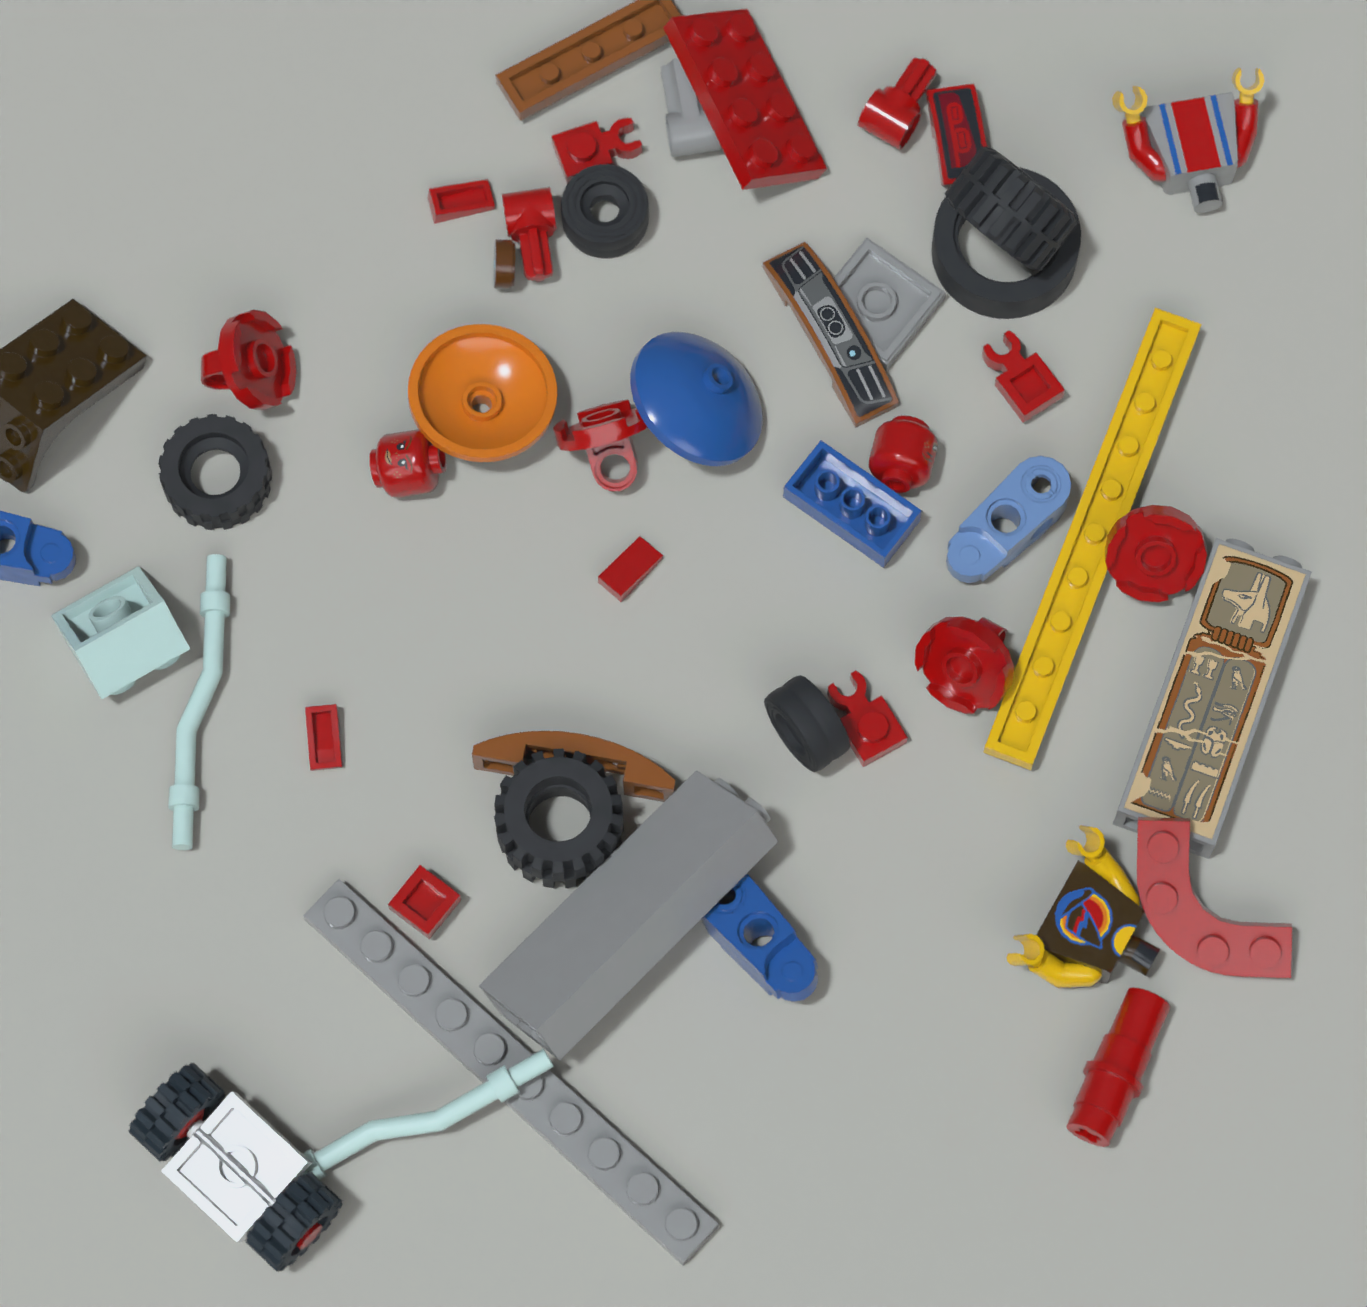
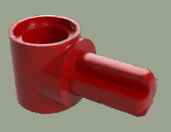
(895, 110)
(530, 223)

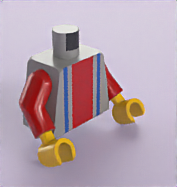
(1192, 141)

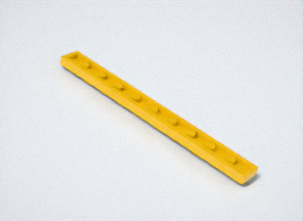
(1081, 562)

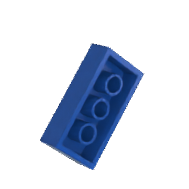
(852, 503)

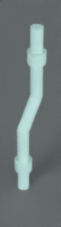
(184, 793)
(501, 1085)

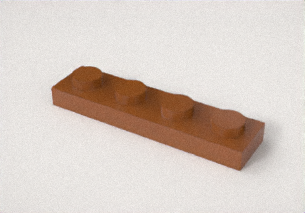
(586, 56)

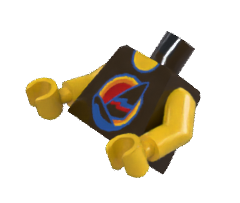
(1088, 924)

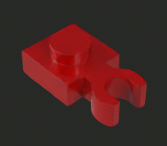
(589, 147)
(1024, 382)
(869, 725)

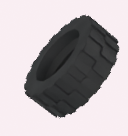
(207, 435)

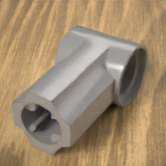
(686, 120)

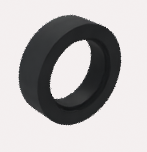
(994, 297)

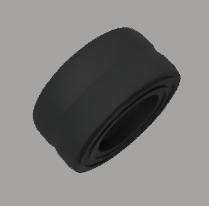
(609, 184)
(807, 723)

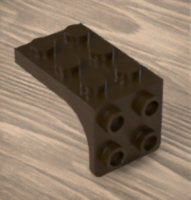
(53, 378)

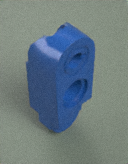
(38, 552)
(781, 965)

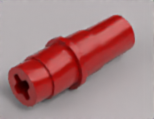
(1117, 1068)

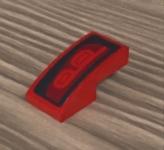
(955, 127)

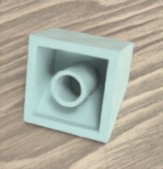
(121, 633)

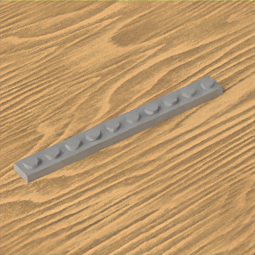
(486, 1046)

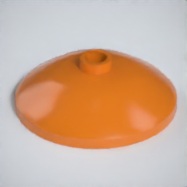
(487, 368)

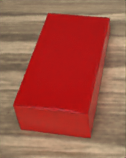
(460, 200)
(629, 568)
(323, 737)

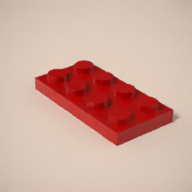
(744, 98)

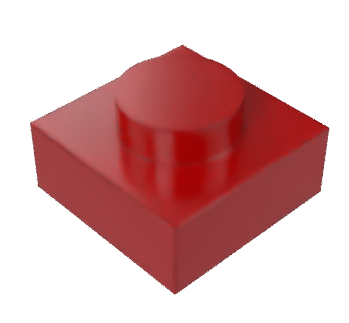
(424, 902)

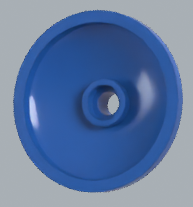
(696, 398)

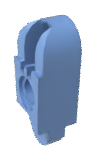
(980, 548)

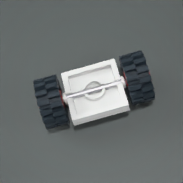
(235, 1166)

